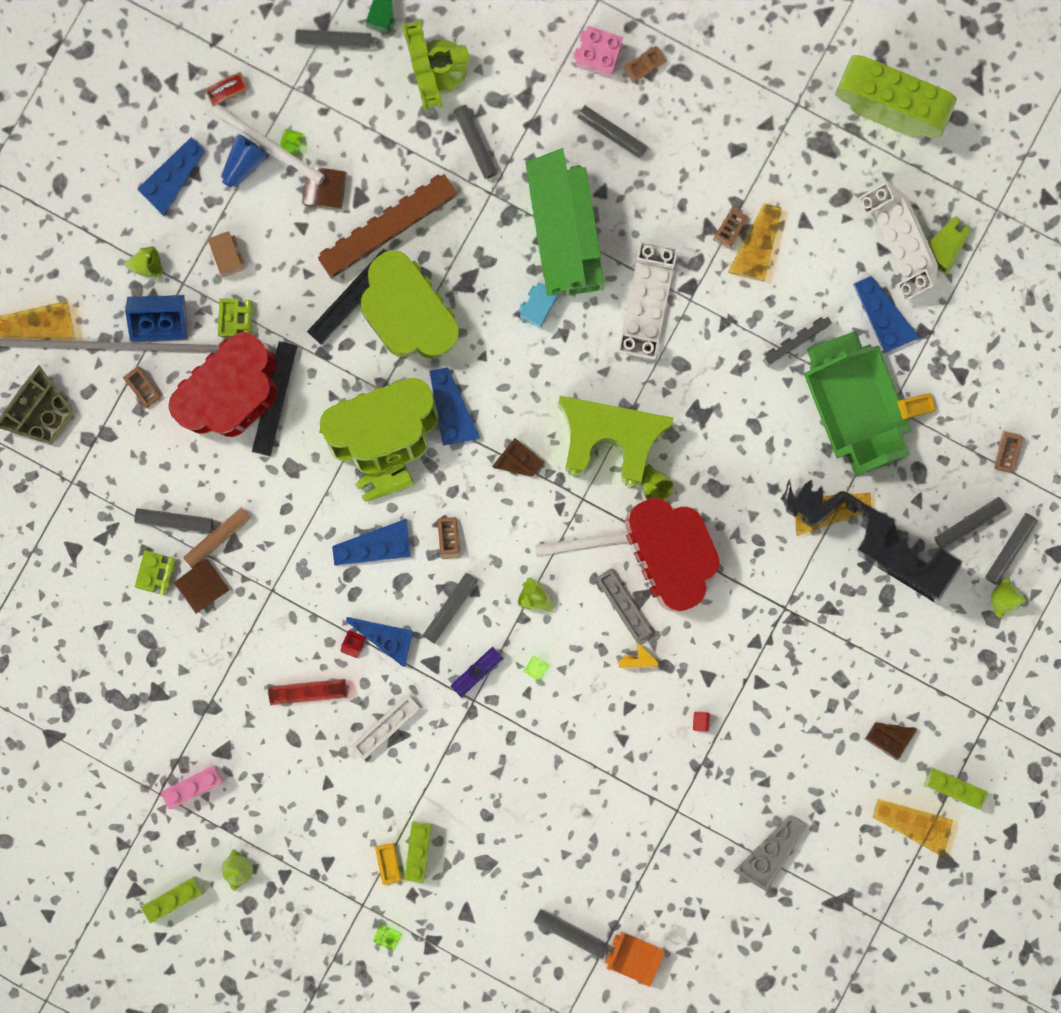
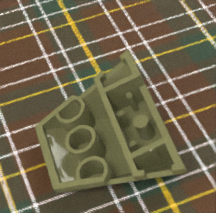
(37, 410)

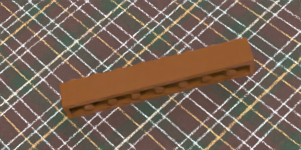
(387, 226)

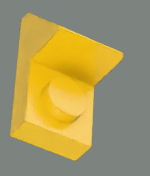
(644, 659)

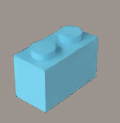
(538, 305)

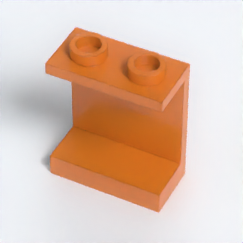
(634, 958)

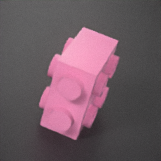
(598, 51)

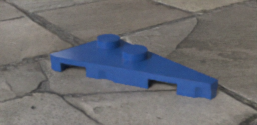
(389, 639)

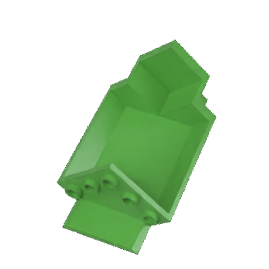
(564, 225)
(857, 403)

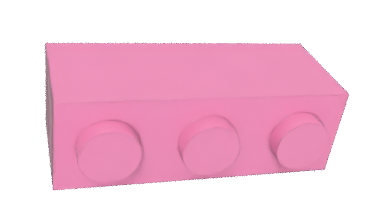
(192, 787)

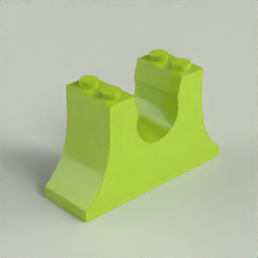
(602, 423)

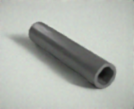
(333, 38)
(612, 131)
(475, 142)
(173, 520)
(970, 523)
(1011, 549)
(450, 608)
(571, 934)

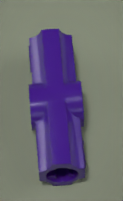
(486, 663)

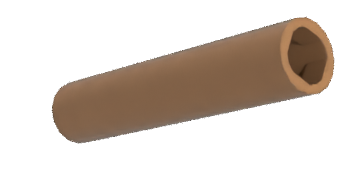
(216, 538)

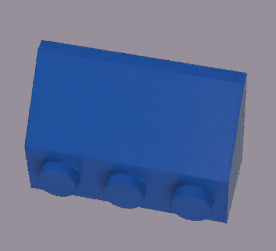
(156, 317)

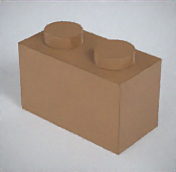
(225, 253)

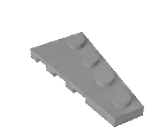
(768, 858)

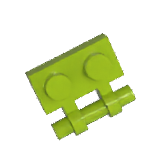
(229, 314)
(149, 572)

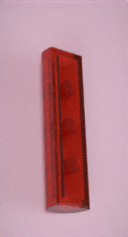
(307, 692)

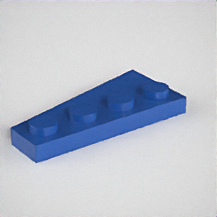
(171, 176)
(886, 320)
(454, 418)
(377, 545)

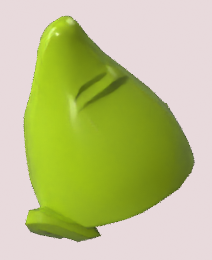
(146, 262)
(656, 484)
(534, 596)
(1006, 598)
(236, 870)

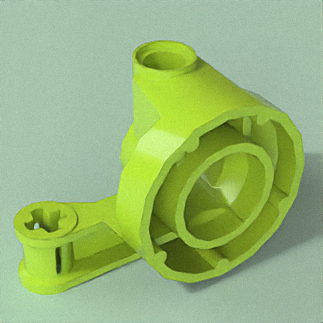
(438, 80)

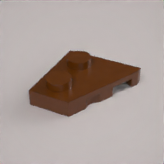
(519, 459)
(890, 738)

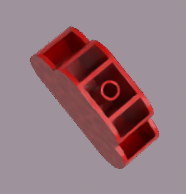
(227, 389)
(673, 552)

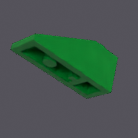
(380, 16)

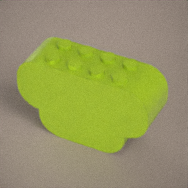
(895, 98)
(406, 309)
(381, 426)

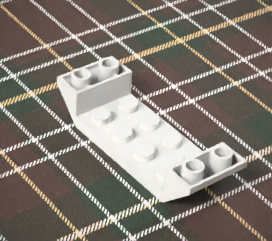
(903, 237)
(647, 300)

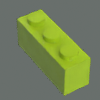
(955, 788)
(418, 851)
(172, 900)

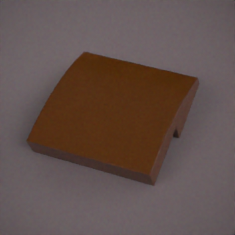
(328, 193)
(201, 586)

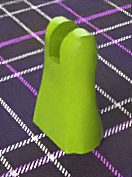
(948, 244)
(385, 482)

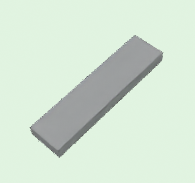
(624, 605)

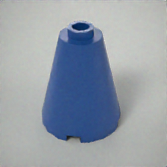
(242, 161)

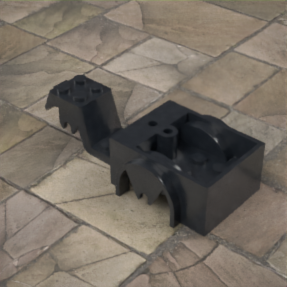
(881, 541)

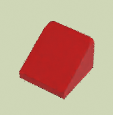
(352, 644)
(701, 721)

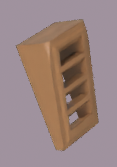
(724, 241)
(133, 372)
(1003, 441)
(448, 554)

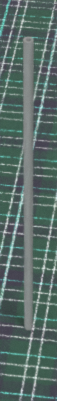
(108, 345)

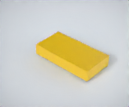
(916, 406)
(388, 863)

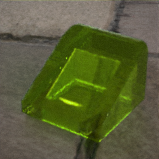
(291, 141)
(536, 668)
(386, 937)

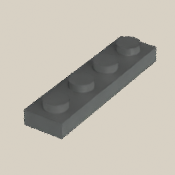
(803, 335)

